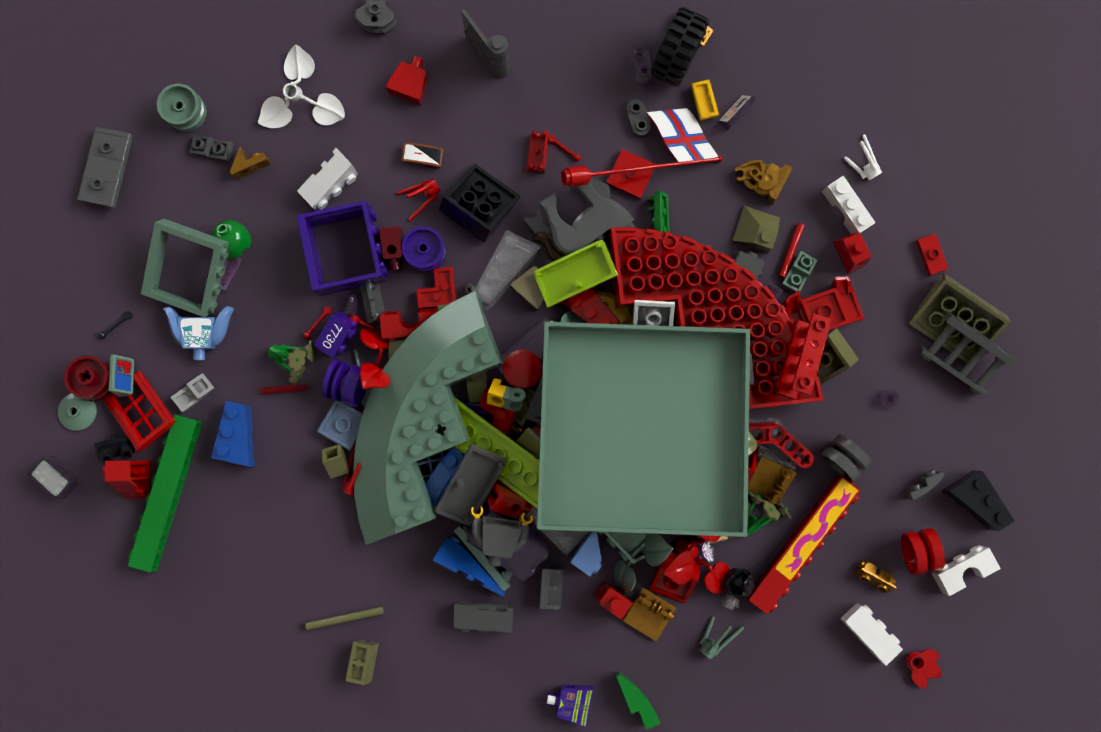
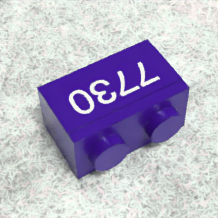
(336, 334)

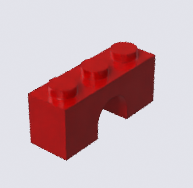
(394, 327)

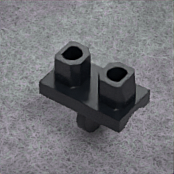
(114, 448)

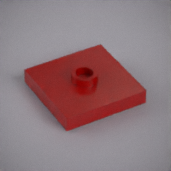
(634, 181)

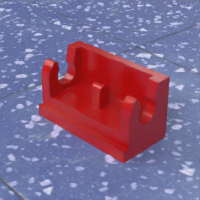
(537, 152)

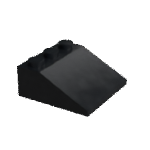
(478, 202)

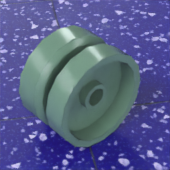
(181, 107)

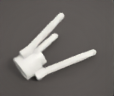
(872, 169)

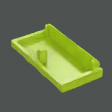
(575, 273)

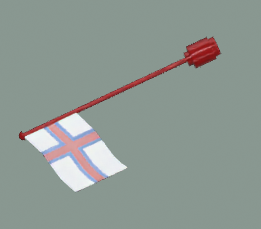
(681, 137)

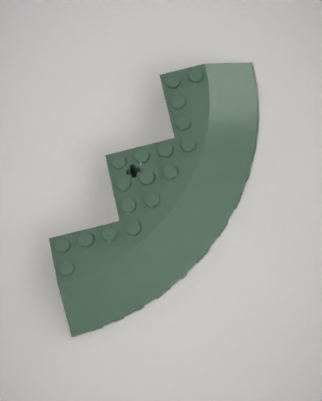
(406, 417)

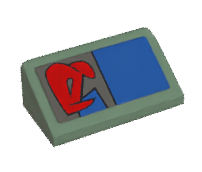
(121, 375)

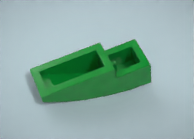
(637, 701)

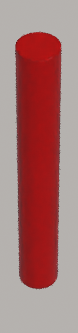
(791, 250)

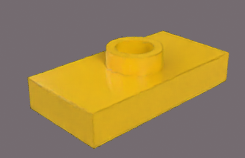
(704, 100)

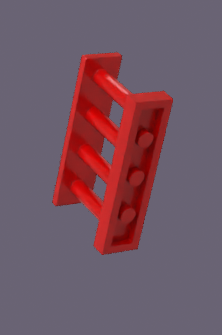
(803, 357)

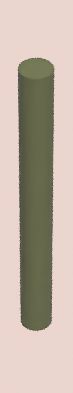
(344, 618)

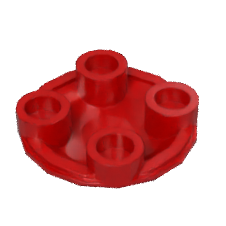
(522, 369)

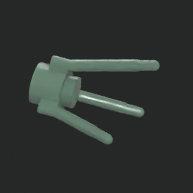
(710, 647)

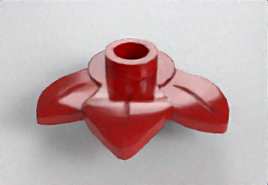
(925, 667)

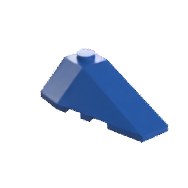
(457, 557)

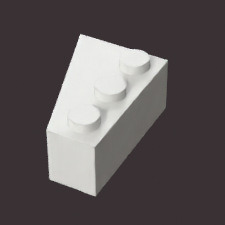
(328, 181)

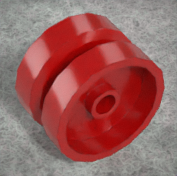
(922, 551)

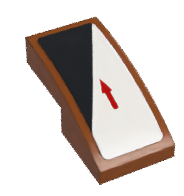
(422, 154)

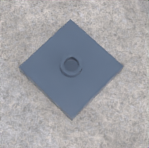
(341, 424)

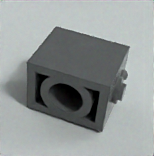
(751, 262)

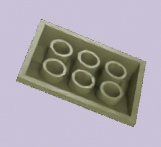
(953, 297)

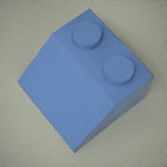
(587, 555)

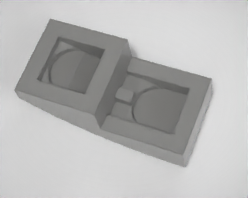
(192, 393)

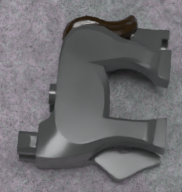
(588, 227)

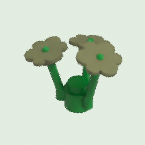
(295, 358)
(769, 511)

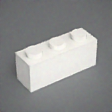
(872, 633)

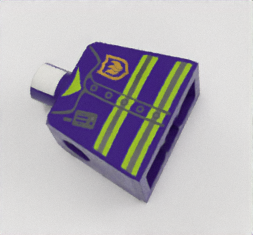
(572, 703)

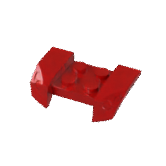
(836, 304)

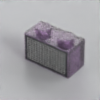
(54, 477)

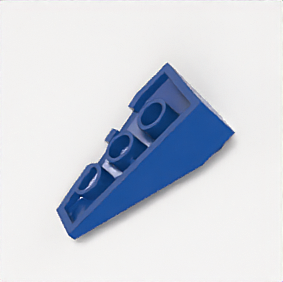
(443, 474)

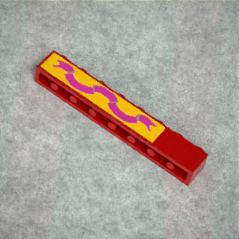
(803, 544)

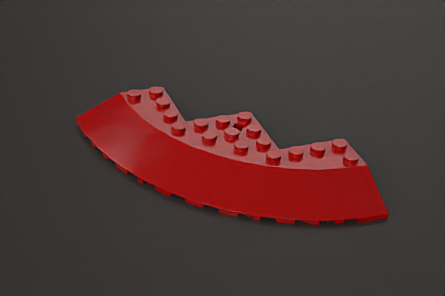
(708, 293)

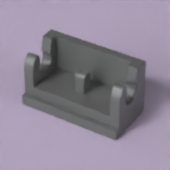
(551, 588)

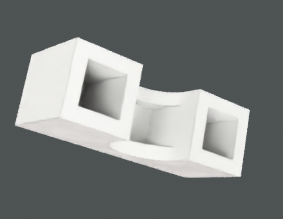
(843, 196)
(951, 576)

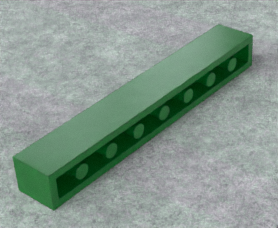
(164, 494)

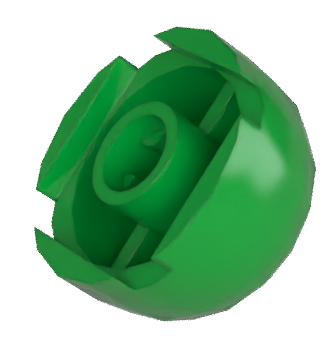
(235, 234)

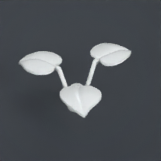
(274, 111)

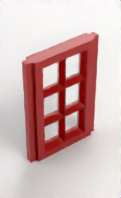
(158, 407)

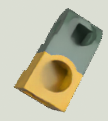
(505, 396)

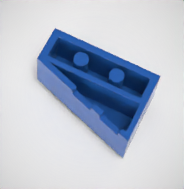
(235, 435)

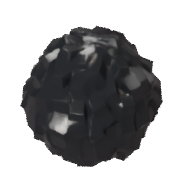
(739, 583)

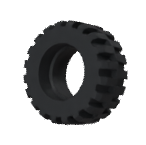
(679, 46)

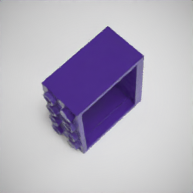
(336, 214)

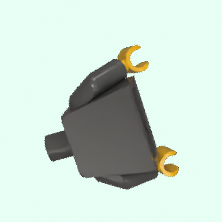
(499, 536)

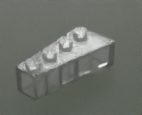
(506, 264)

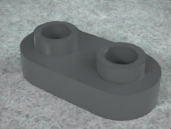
(638, 117)

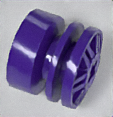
(343, 383)

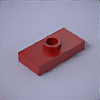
(932, 254)

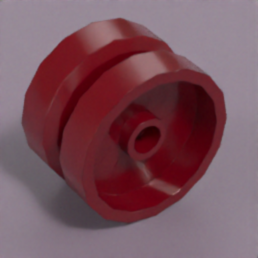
(88, 378)

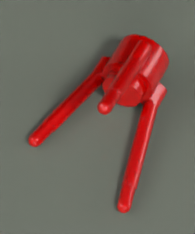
(429, 188)
(348, 482)

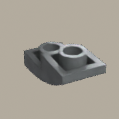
(211, 148)
(928, 482)

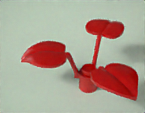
(370, 374)
(682, 569)

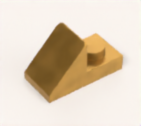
(243, 166)

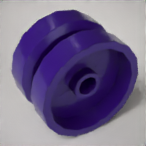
(424, 238)

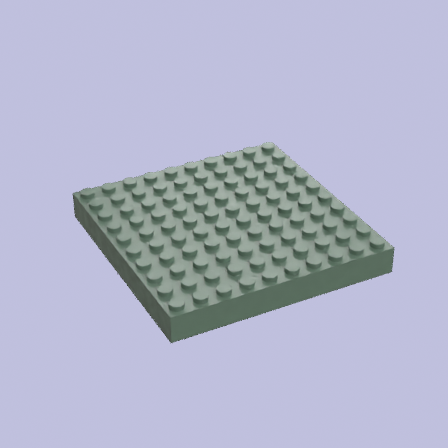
(644, 429)

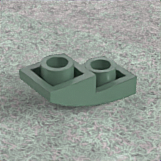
(799, 272)

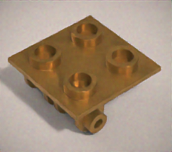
(771, 480)
(649, 614)

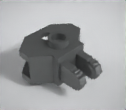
(376, 15)

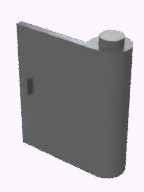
(492, 51)

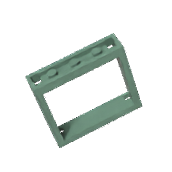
(155, 262)

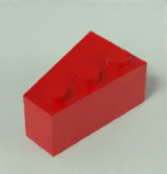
(129, 477)

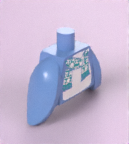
(198, 332)

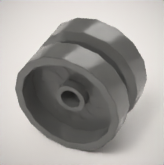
(846, 458)

